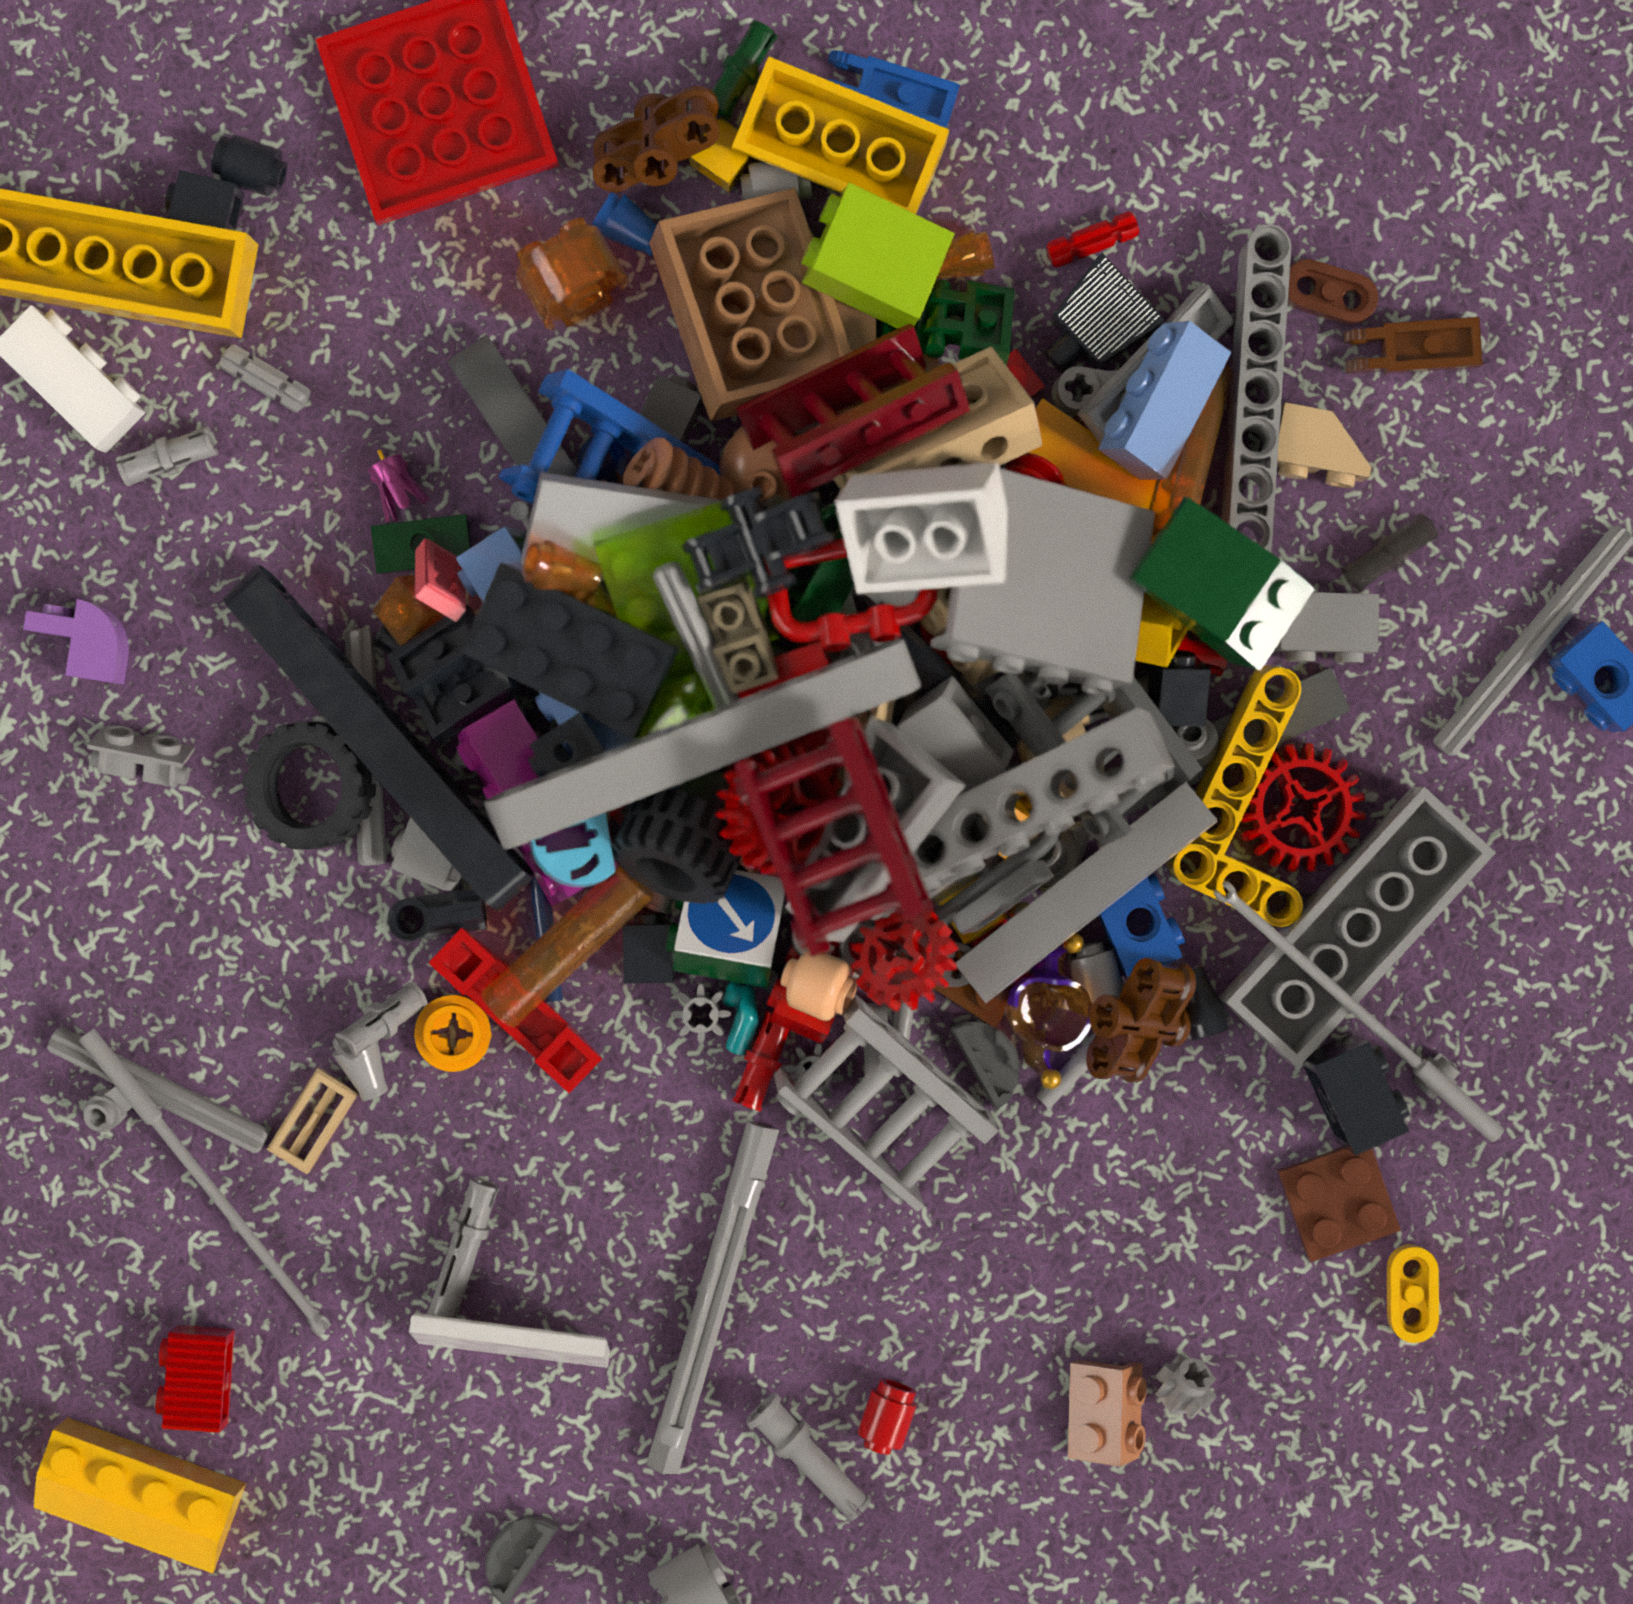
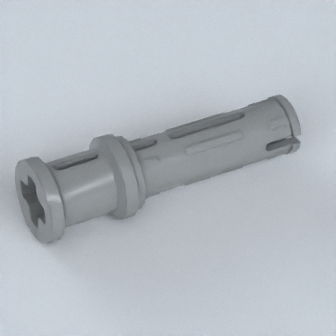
(794, 1442)

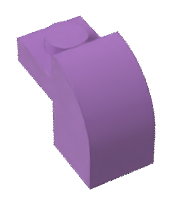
(97, 639)

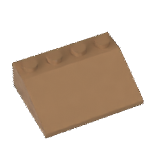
(742, 298)

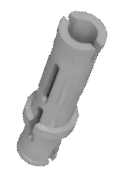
(468, 1233)

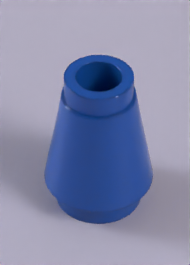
(625, 223)

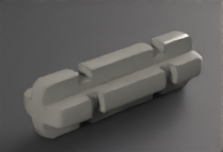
(265, 378)

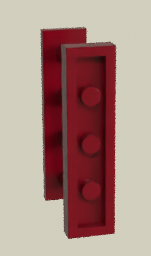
(863, 432)
(864, 796)

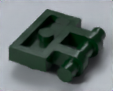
(985, 319)

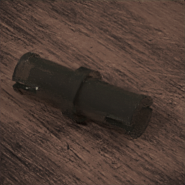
(1389, 552)

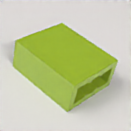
(876, 256)

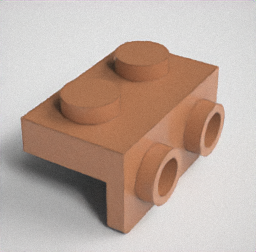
(1106, 1412)

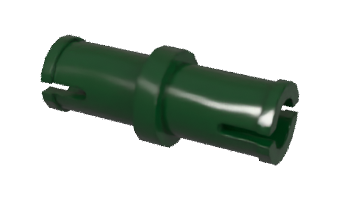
(742, 67)

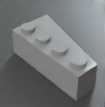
(920, 796)

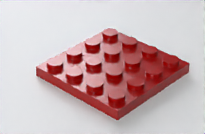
(436, 104)

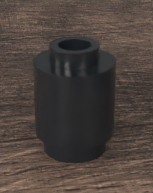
(249, 164)

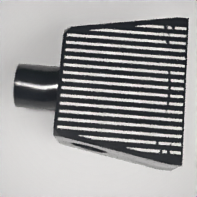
(1100, 318)

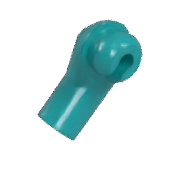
(746, 1017)

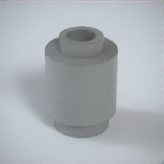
(768, 179)
(1097, 970)

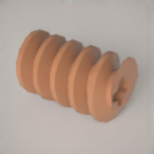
(671, 470)

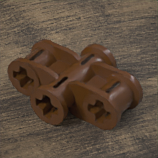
(668, 134)
(1140, 1020)

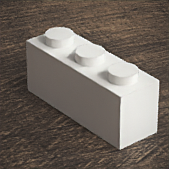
(70, 377)

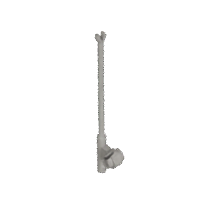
(1433, 1076)
(128, 1094)

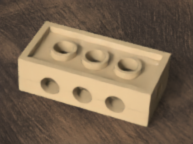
(995, 430)

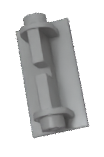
(120, 750)

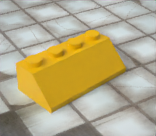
(839, 136)
(136, 1494)

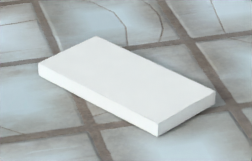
(509, 1340)

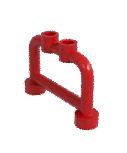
(835, 629)

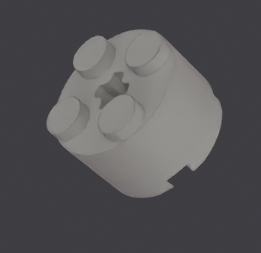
(693, 1579)

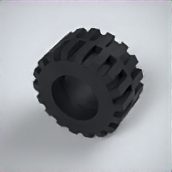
(676, 847)

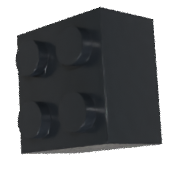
(1356, 1094)

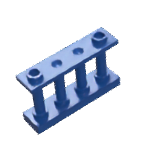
(610, 424)

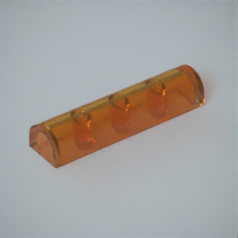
(1194, 461)
(565, 946)

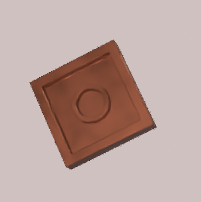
(1338, 1202)

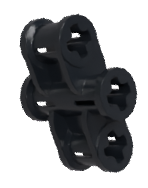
(775, 535)

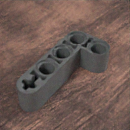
(505, 404)

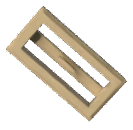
(334, 1086)

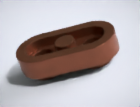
(1329, 288)

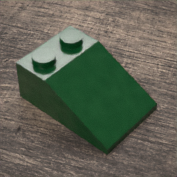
(1221, 585)

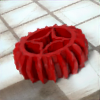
(743, 824)
(1312, 825)

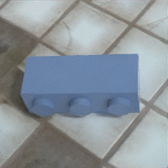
(1164, 400)

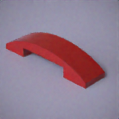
(542, 1033)

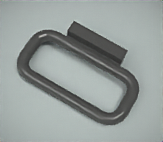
(1000, 886)

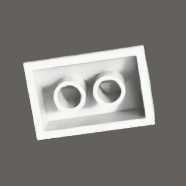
(925, 528)

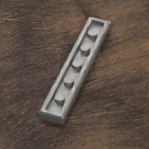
(1085, 892)

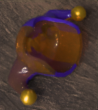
(1051, 1008)

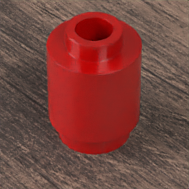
(887, 1416)

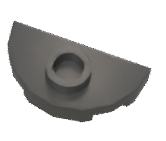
(990, 1057)
(515, 1553)

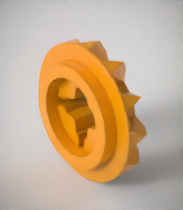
(436, 1048)

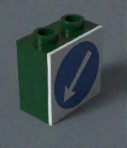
(733, 936)

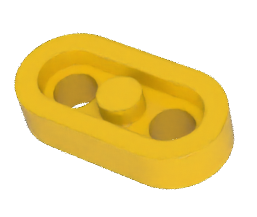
(1413, 1292)

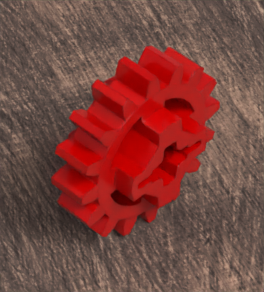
(895, 979)

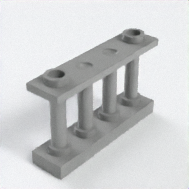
(896, 1057)

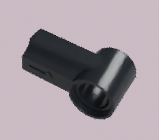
(442, 914)

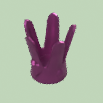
(392, 481)

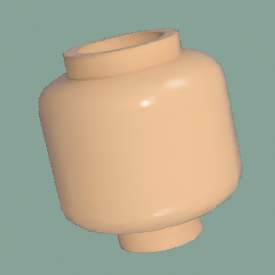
(819, 985)

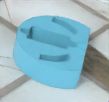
(561, 863)

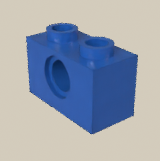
(1576, 669)
(1157, 942)

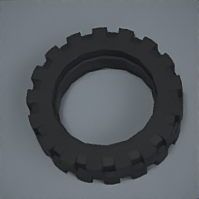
(265, 799)

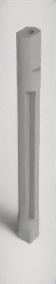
(712, 1297)

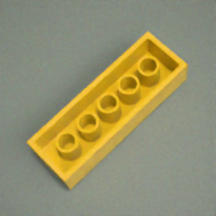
(125, 263)

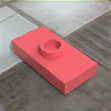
(438, 580)

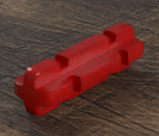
(1092, 239)

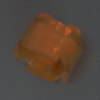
(570, 274)

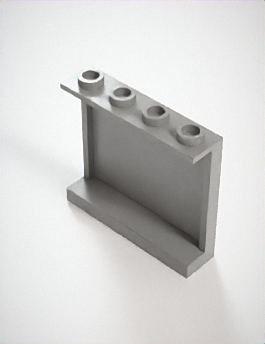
(1063, 591)

